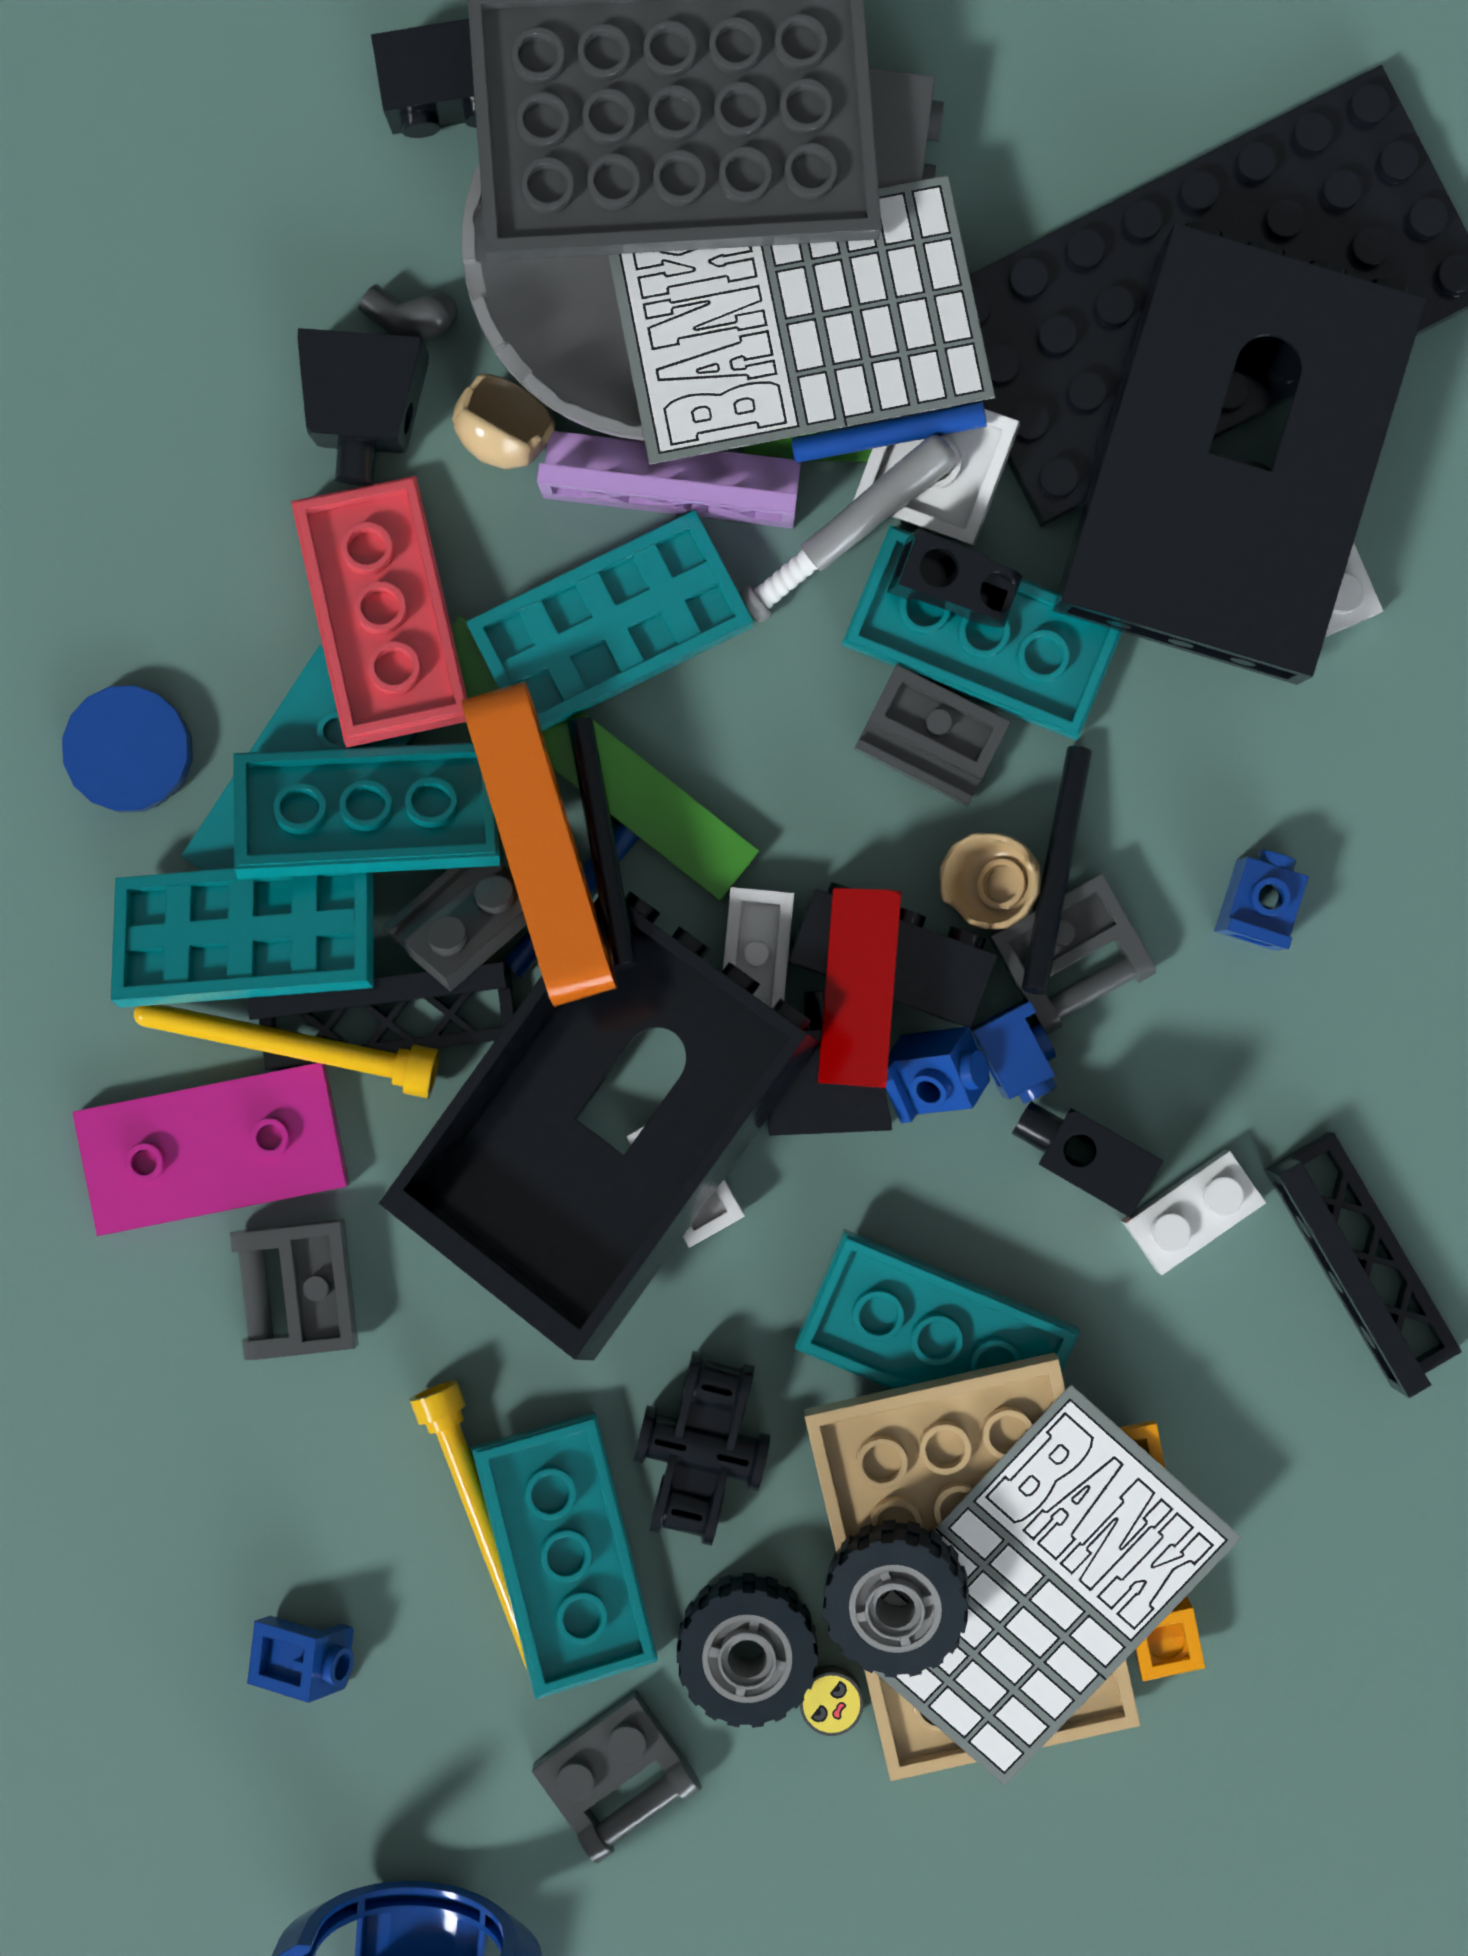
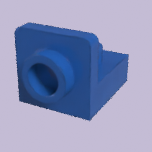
(300, 1658)

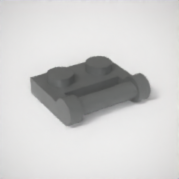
(1088, 922)
(314, 1287)
(603, 1759)

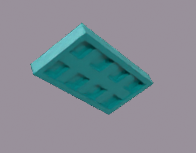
(613, 621)
(239, 938)

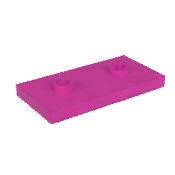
(211, 1148)

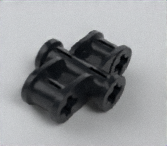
(702, 1448)

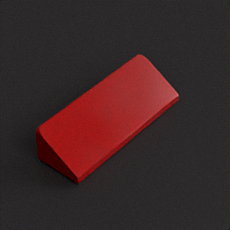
(859, 987)

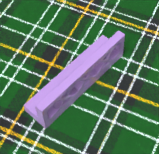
(713, 484)

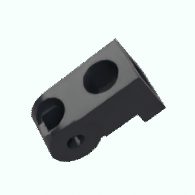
(955, 579)

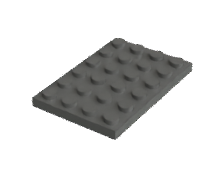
(672, 125)

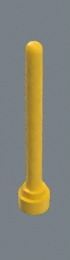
(408, 1068)
(442, 1414)

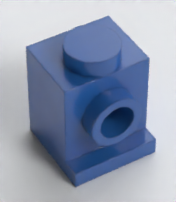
(1241, 910)
(1016, 1053)
(935, 1072)

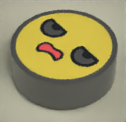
(833, 1702)

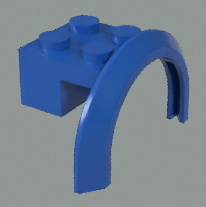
(411, 1921)

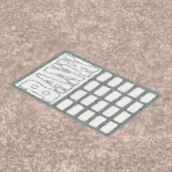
(803, 334)
(1068, 1570)

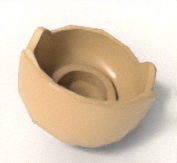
(501, 422)
(990, 880)

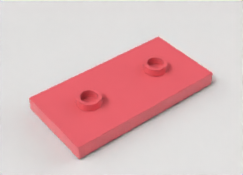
(380, 611)

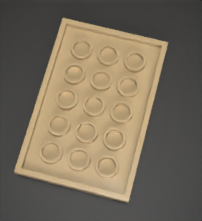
(914, 1460)

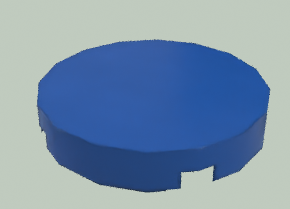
(127, 749)

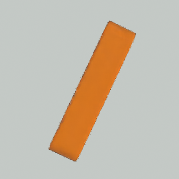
(539, 844)

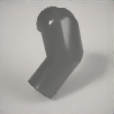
(421, 317)

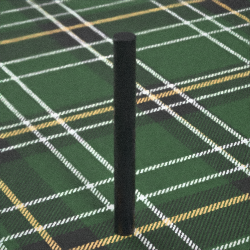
(602, 844)
(1056, 870)

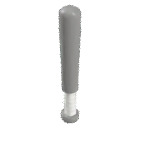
(869, 510)

